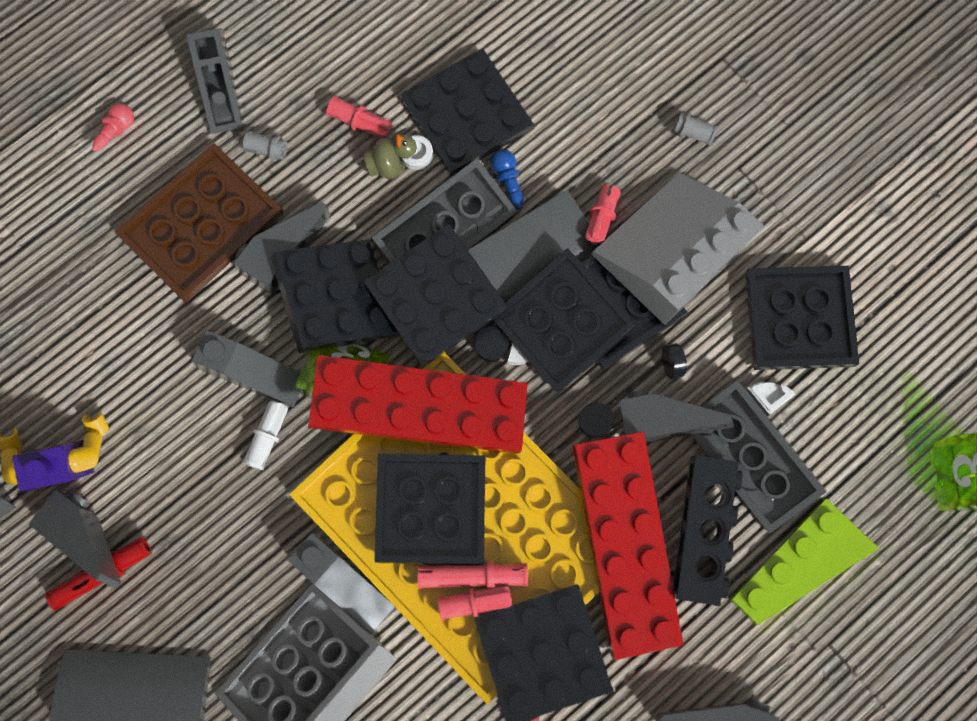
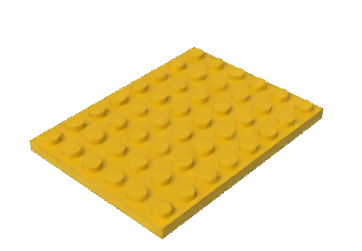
(529, 517)

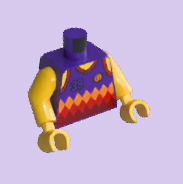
(52, 463)

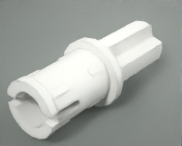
(265, 435)

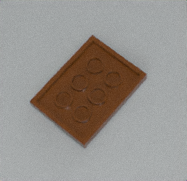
(199, 222)

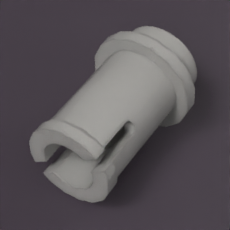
(695, 129)
(264, 145)

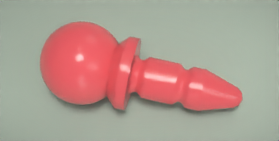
(117, 120)

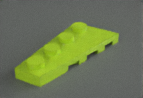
(806, 559)

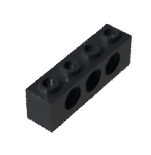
(687, 582)

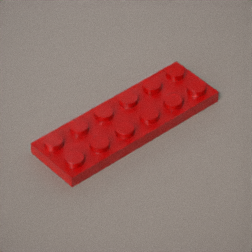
(418, 405)
(627, 545)

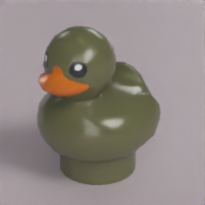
(385, 156)

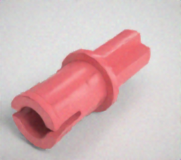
(358, 118)
(602, 214)
(474, 602)

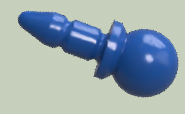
(504, 164)

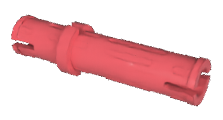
(478, 575)

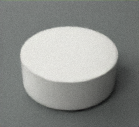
(422, 156)

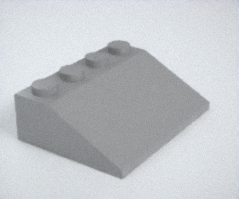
(677, 244)
(307, 666)

